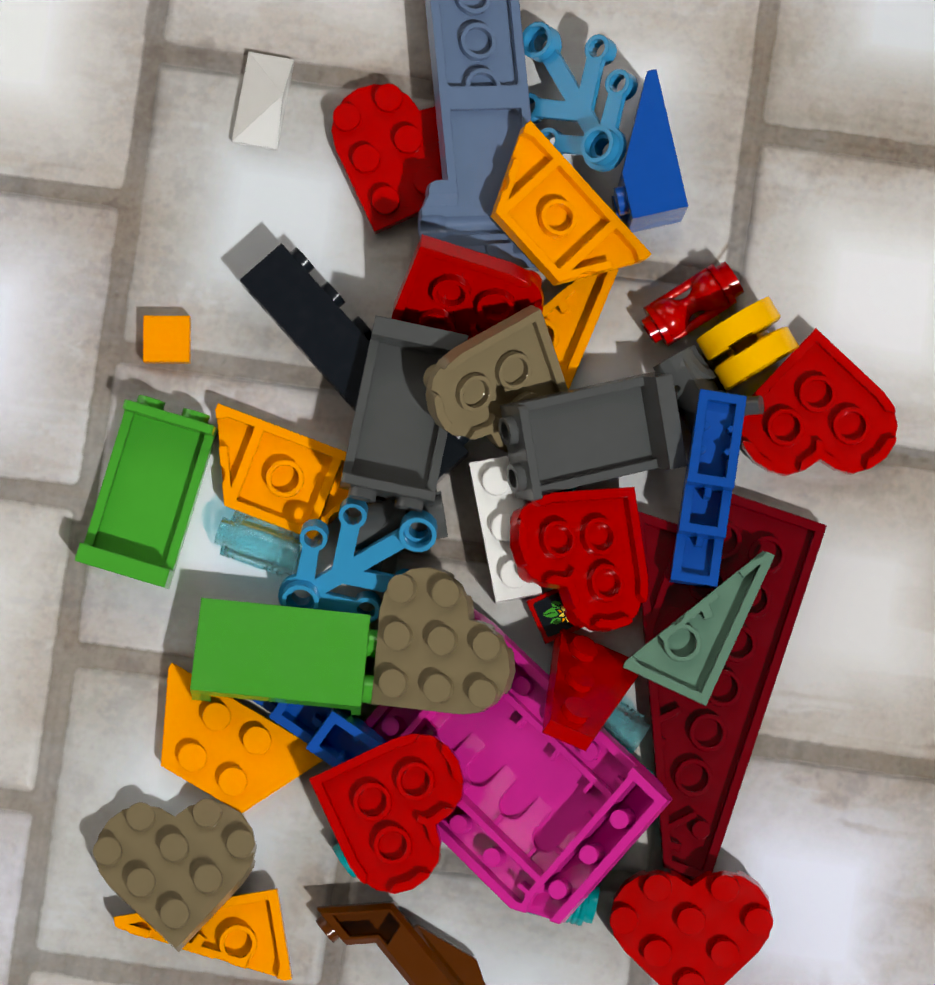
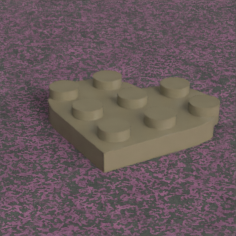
(490, 370)
(435, 649)
(178, 865)

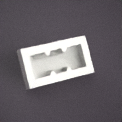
(263, 101)

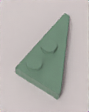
(697, 645)

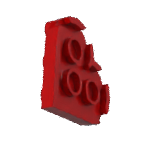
(387, 152)
(463, 289)
(821, 412)
(587, 550)
(389, 808)
(691, 928)

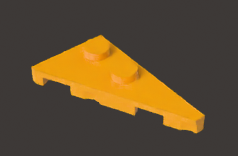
(573, 317)
(243, 932)

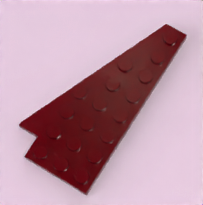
(707, 748)

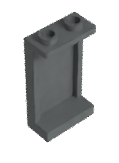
(592, 434)
(393, 438)

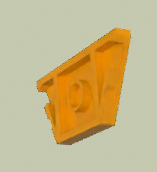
(559, 215)
(277, 472)
(228, 746)

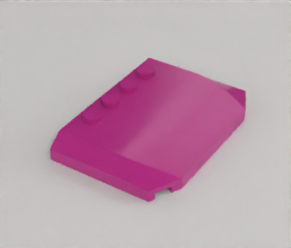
(535, 811)

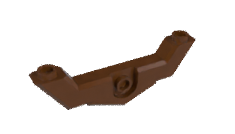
(411, 948)

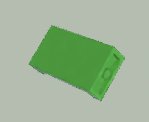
(148, 492)
(282, 655)

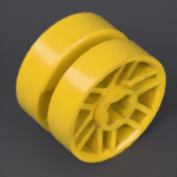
(747, 343)

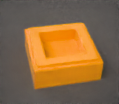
(166, 339)

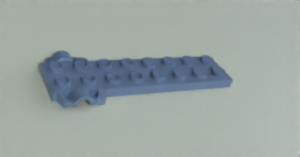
(479, 115)

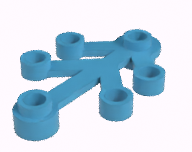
(581, 99)
(350, 567)

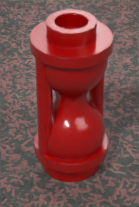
(711, 291)

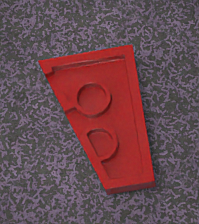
(583, 688)

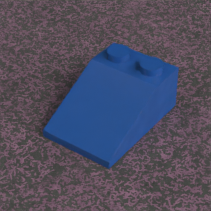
(650, 179)

